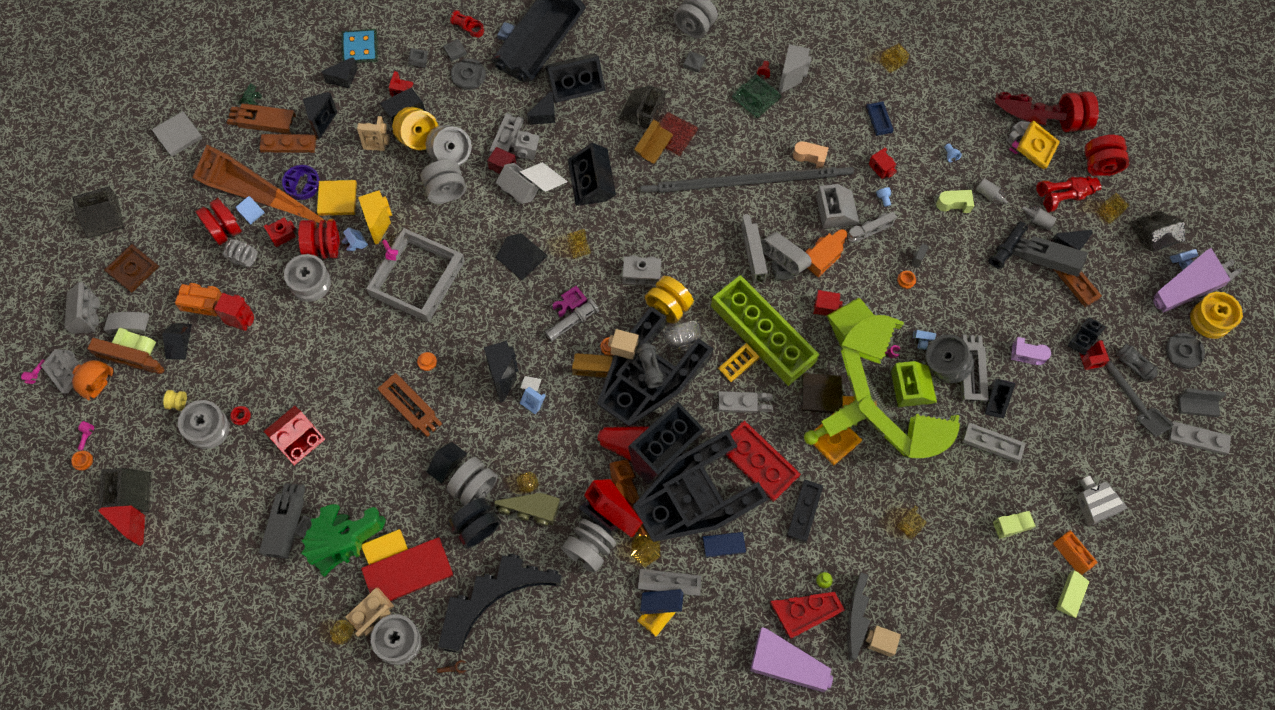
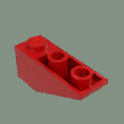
(612, 505)

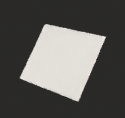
(543, 176)

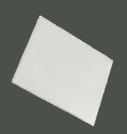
(530, 382)

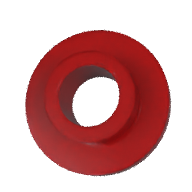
(236, 411)

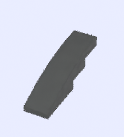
(856, 622)

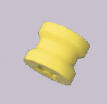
(175, 400)

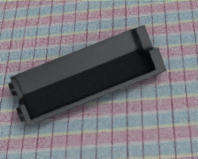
(536, 37)

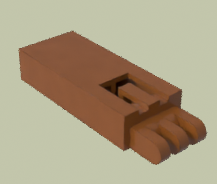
(266, 119)
(101, 347)
(421, 424)

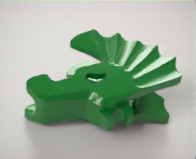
(326, 544)

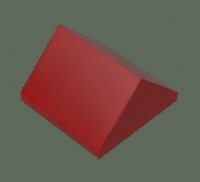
(127, 521)

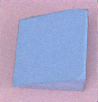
(249, 210)

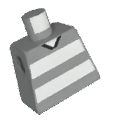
(1098, 501)

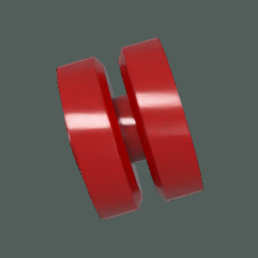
(1081, 111)
(1106, 155)
(219, 221)

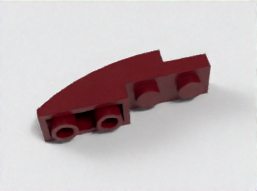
(1022, 107)

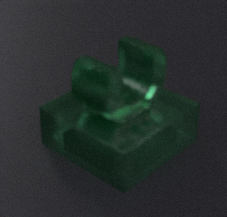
(249, 94)

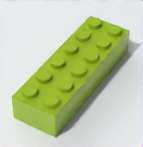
(764, 330)

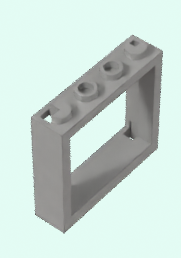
(441, 288)

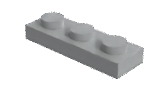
(1200, 438)
(993, 442)
(665, 581)

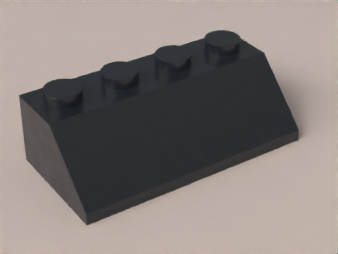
(663, 442)

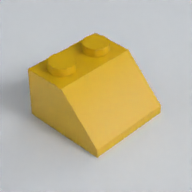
(376, 214)

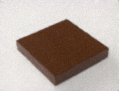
(131, 268)

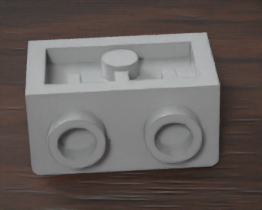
(60, 368)

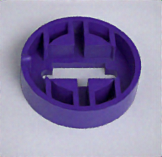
(292, 177)

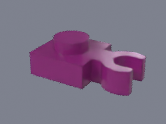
(571, 299)

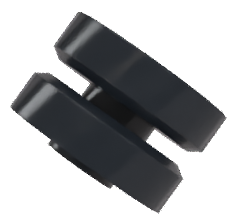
(474, 523)

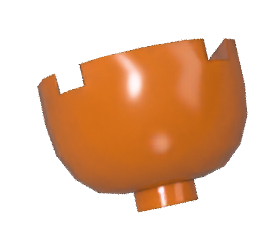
(91, 378)

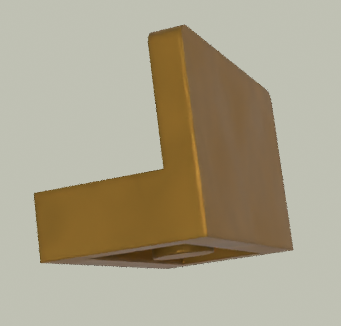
(653, 142)
(591, 365)

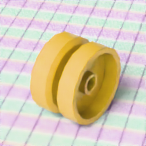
(413, 126)
(669, 298)
(1216, 315)

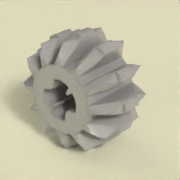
(240, 253)

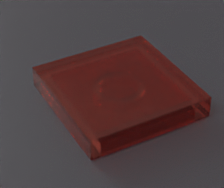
(681, 130)

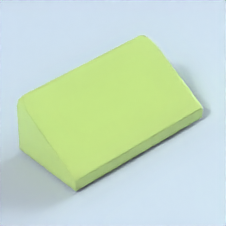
(1072, 594)

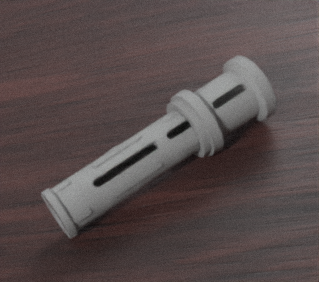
(578, 315)

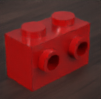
(234, 311)

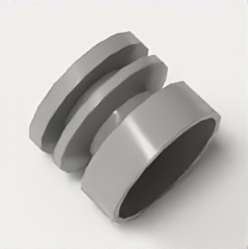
(590, 543)

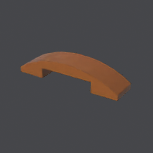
(622, 478)

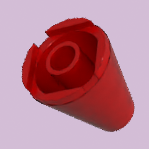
(619, 438)

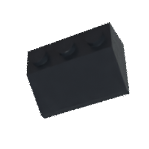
(575, 77)
(591, 175)
(502, 367)

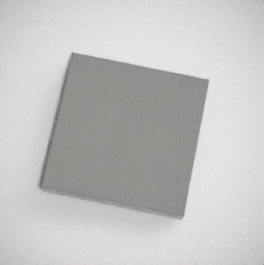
(177, 133)

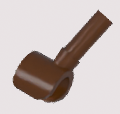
(453, 668)

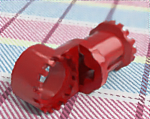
(467, 23)

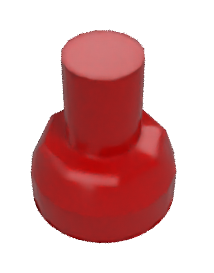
(764, 70)

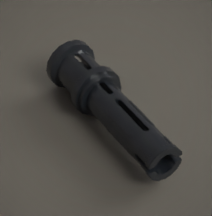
(1004, 250)

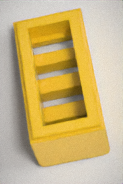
(745, 348)

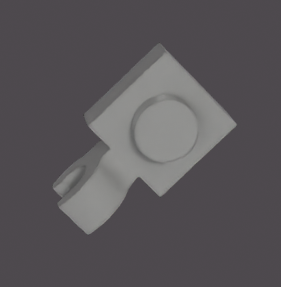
(1018, 131)

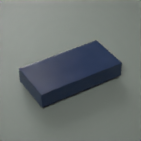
(879, 118)
(724, 544)
(661, 602)

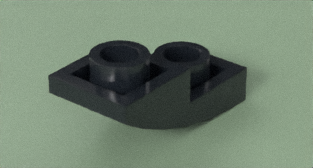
(1087, 336)

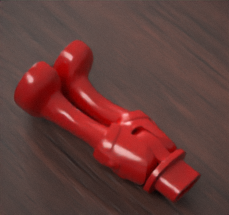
(1078, 189)

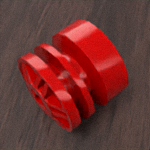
(321, 239)

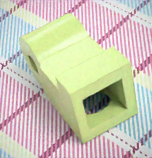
(956, 200)
(134, 341)
(1013, 524)

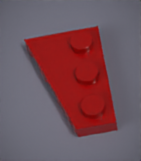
(804, 613)

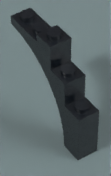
(464, 613)

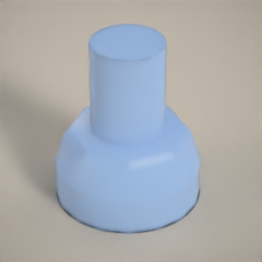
(952, 153)
(884, 195)

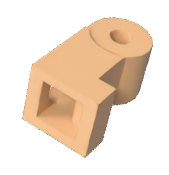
(810, 152)

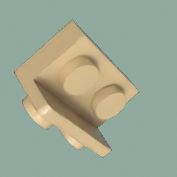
(373, 135)
(369, 612)

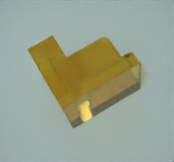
(894, 57)
(1113, 208)
(578, 243)
(912, 523)
(645, 550)

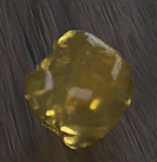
(527, 482)
(341, 632)

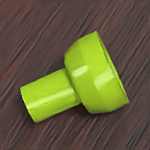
(824, 580)

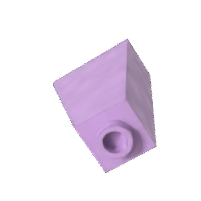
(1194, 281)
(787, 663)

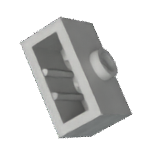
(517, 184)
(641, 270)

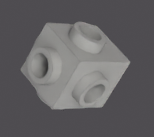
(525, 145)

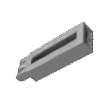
(753, 249)
(967, 389)

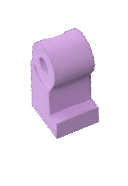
(1029, 353)

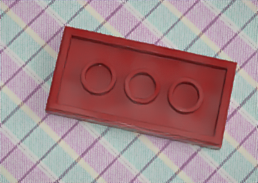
(761, 462)
(409, 570)

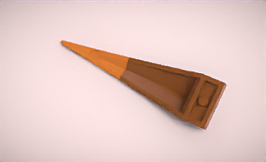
(228, 174)

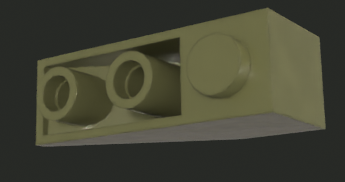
(539, 505)

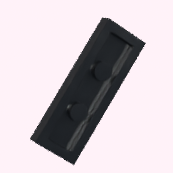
(805, 511)

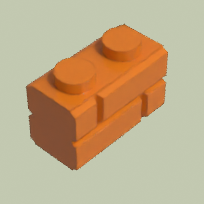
(198, 299)

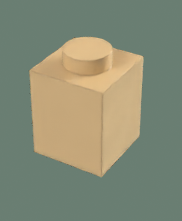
(623, 344)
(882, 641)

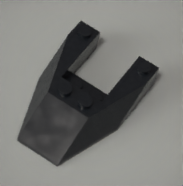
(625, 390)
(687, 501)

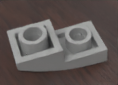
(131, 321)

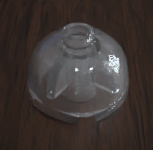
(682, 335)

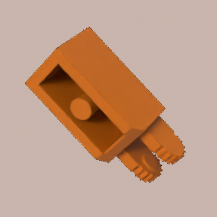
(826, 252)

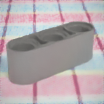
(785, 253)

